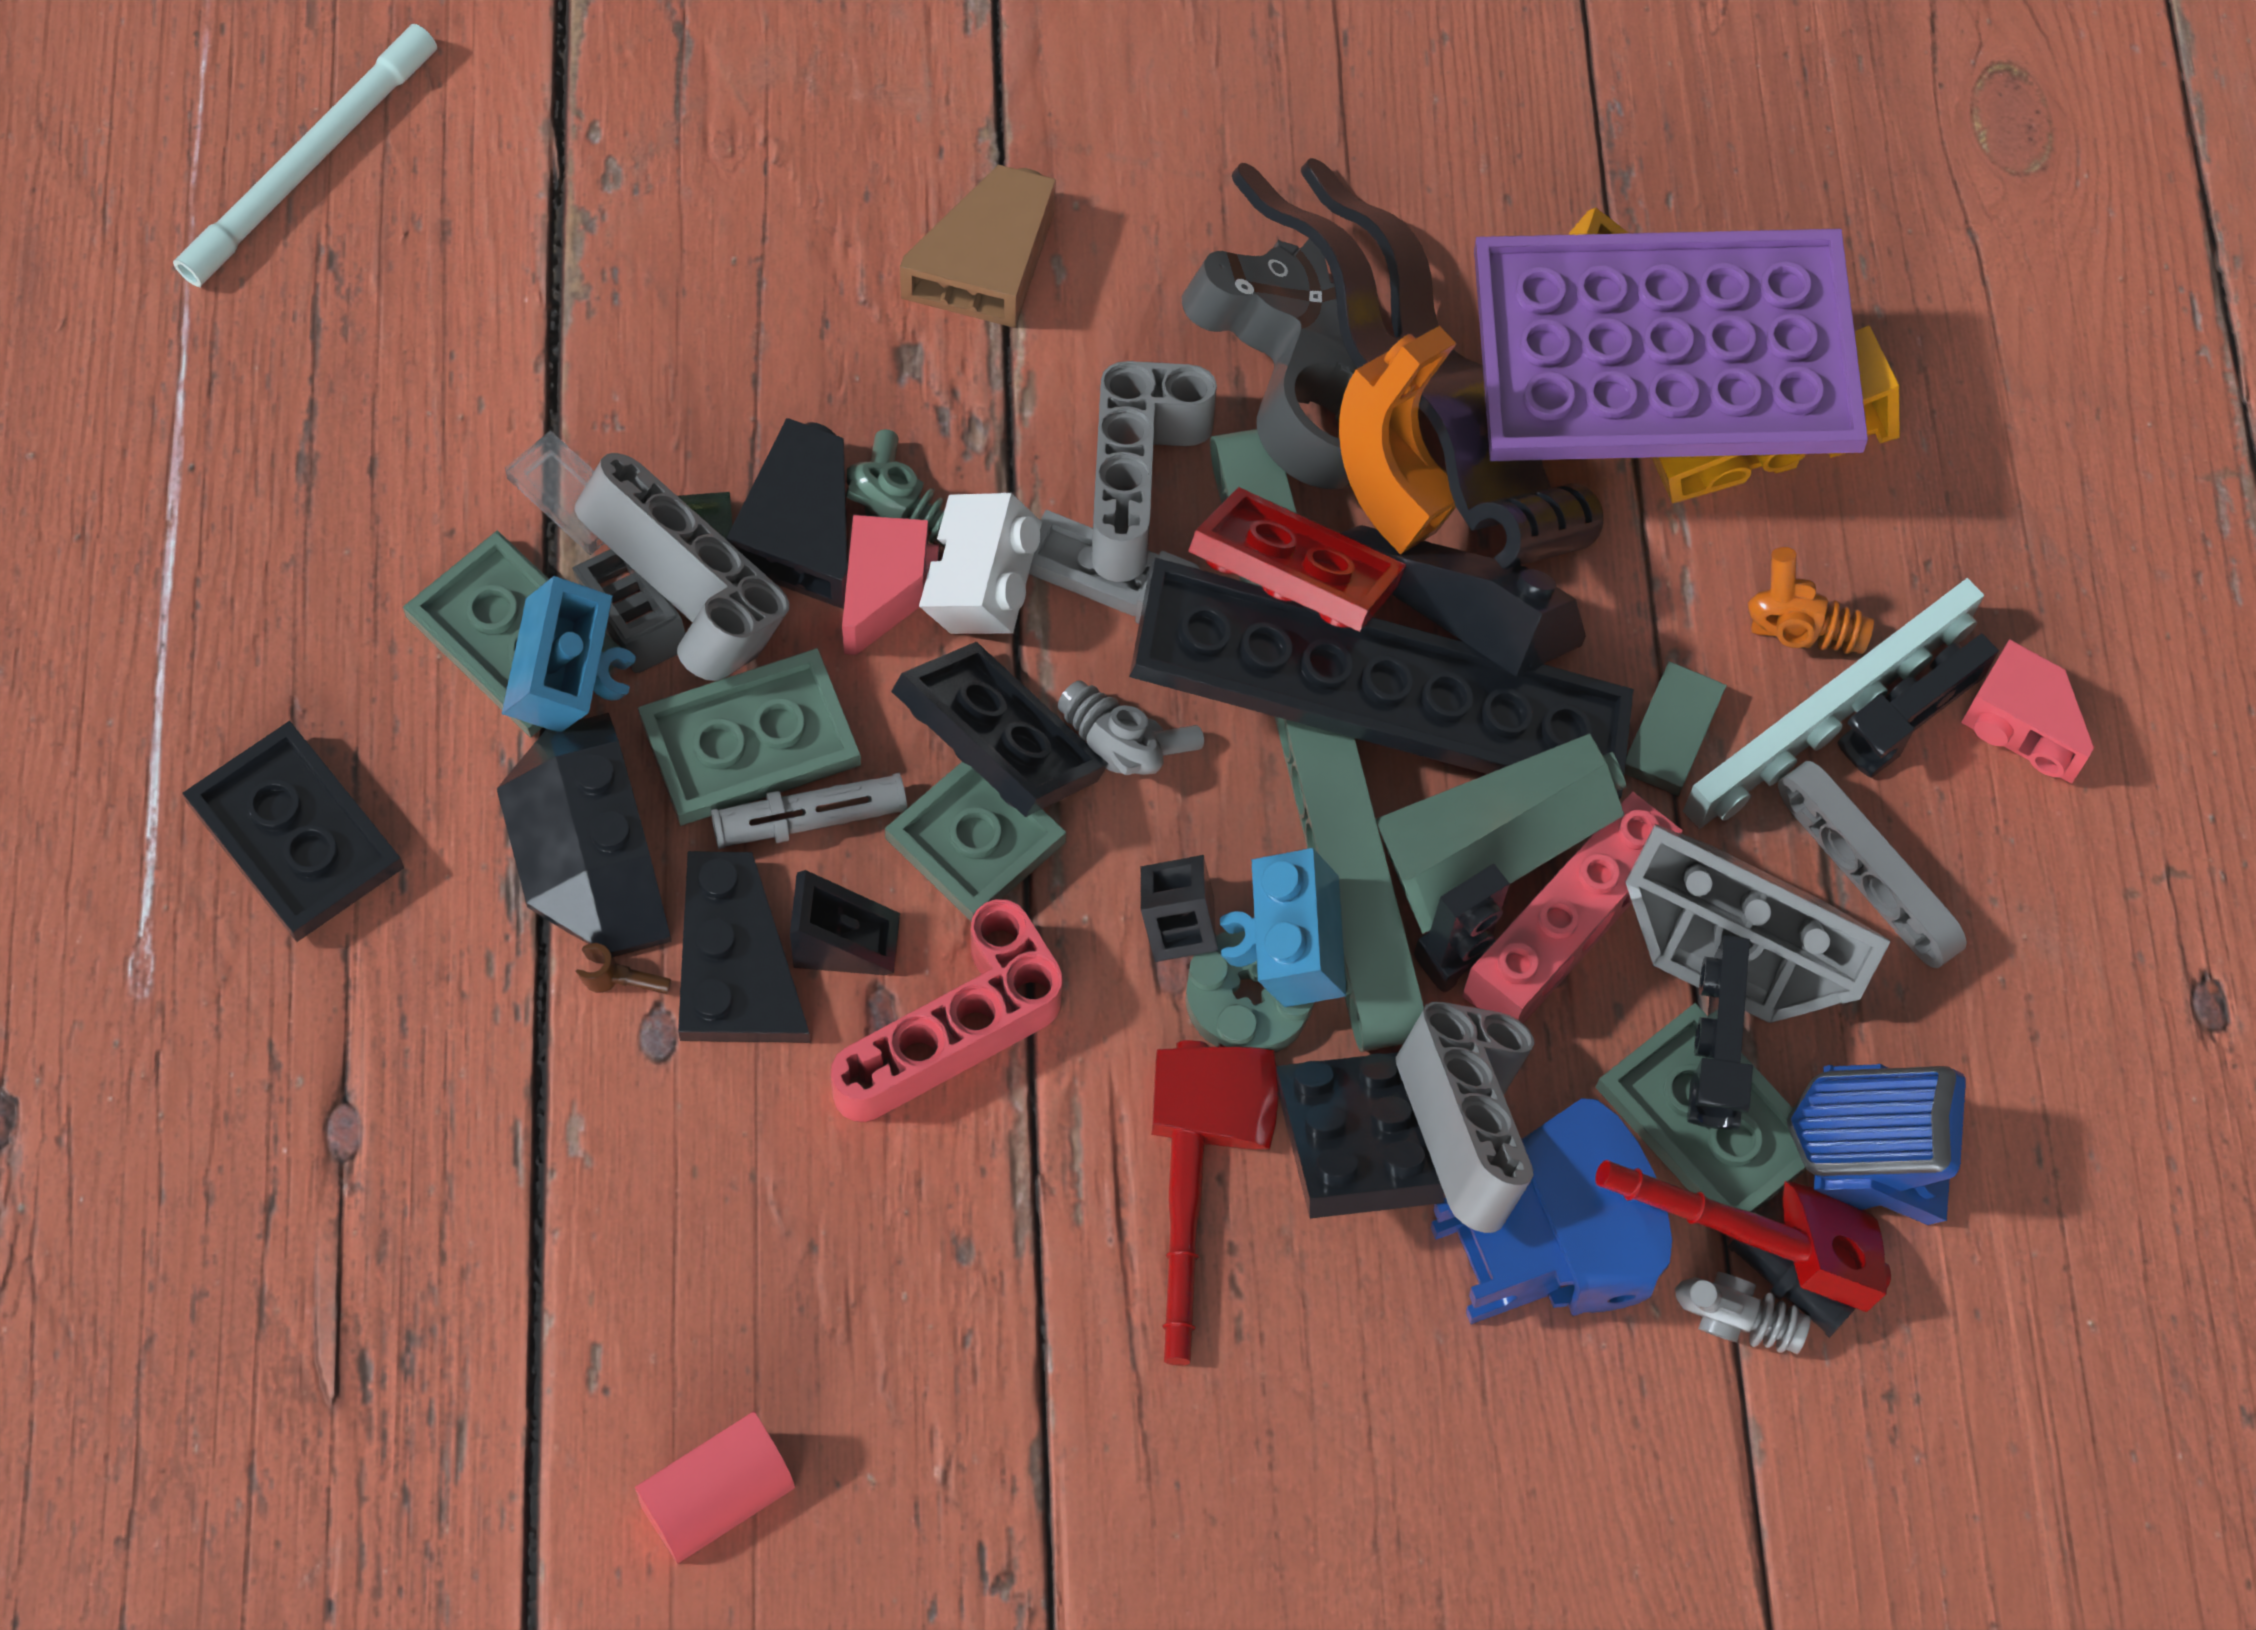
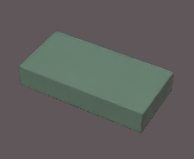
(1673, 728)

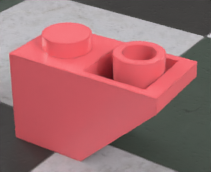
(2032, 712)

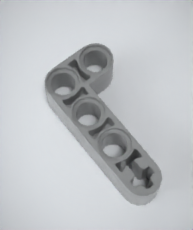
(1139, 409)
(687, 563)
(1456, 1082)

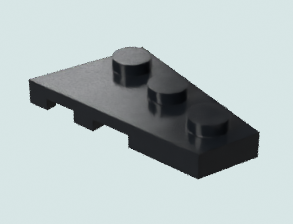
(732, 957)

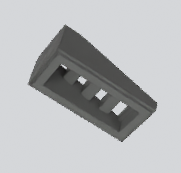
(650, 637)

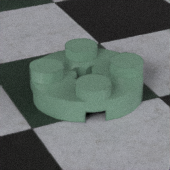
(1235, 1021)

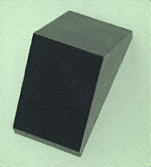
(840, 929)

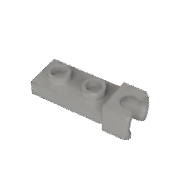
(1066, 562)

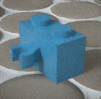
(562, 657)
(1293, 930)

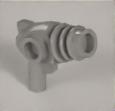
(1123, 733)
(1730, 1308)

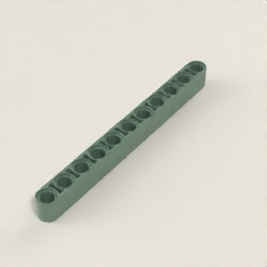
(1337, 814)

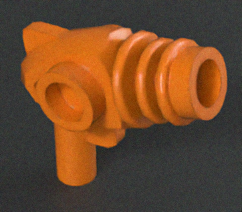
(1801, 615)

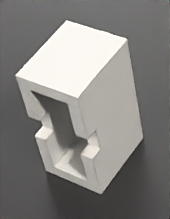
(983, 564)

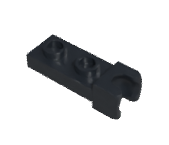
(1887, 723)
(1462, 927)
(1721, 1082)

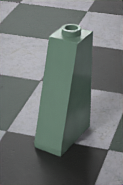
(1503, 818)

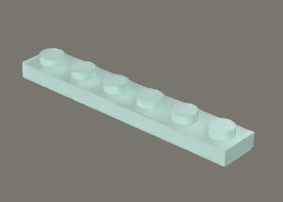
(1820, 716)

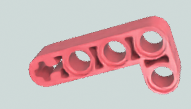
(938, 1021)

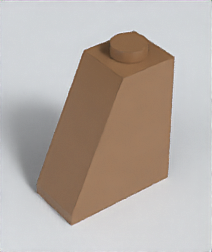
(984, 248)

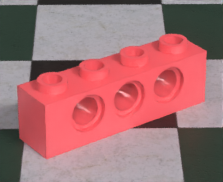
(1564, 918)

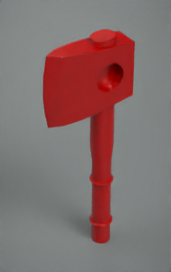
(1198, 1100)
(1830, 1242)

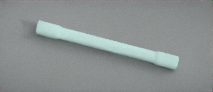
(222, 238)

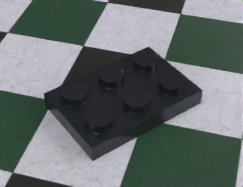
(999, 728)
(293, 831)
(1355, 1136)

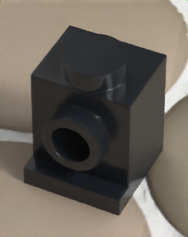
(1178, 908)

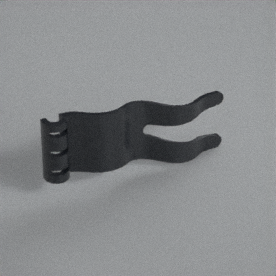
(1487, 493)

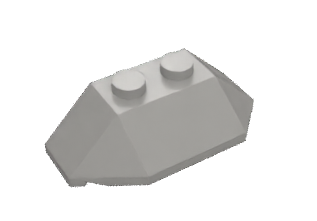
(1800, 946)

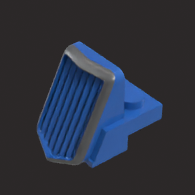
(1883, 1136)

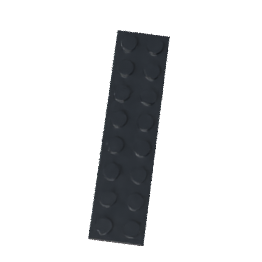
(1371, 684)

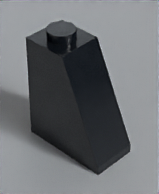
(797, 514)

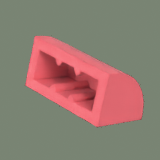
(715, 1487)

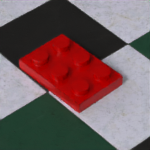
(1297, 559)

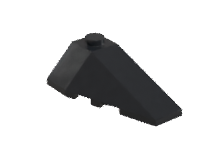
(1504, 614)

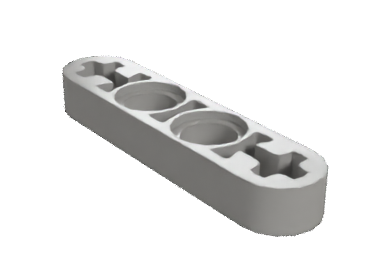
(1872, 864)

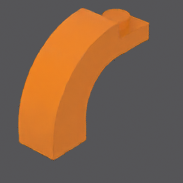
(1383, 443)

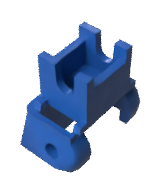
(1568, 1226)

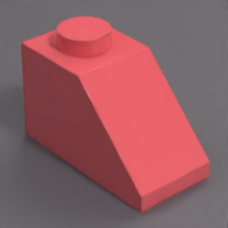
(884, 576)

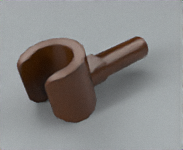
(614, 973)

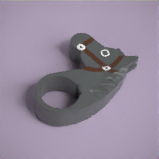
(1289, 312)

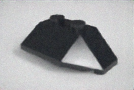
(583, 839)

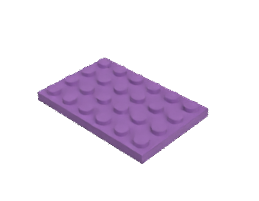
(1668, 345)

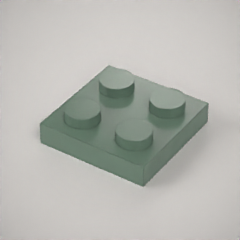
(972, 840)

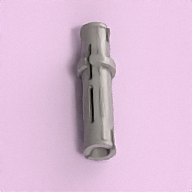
(732, 824)

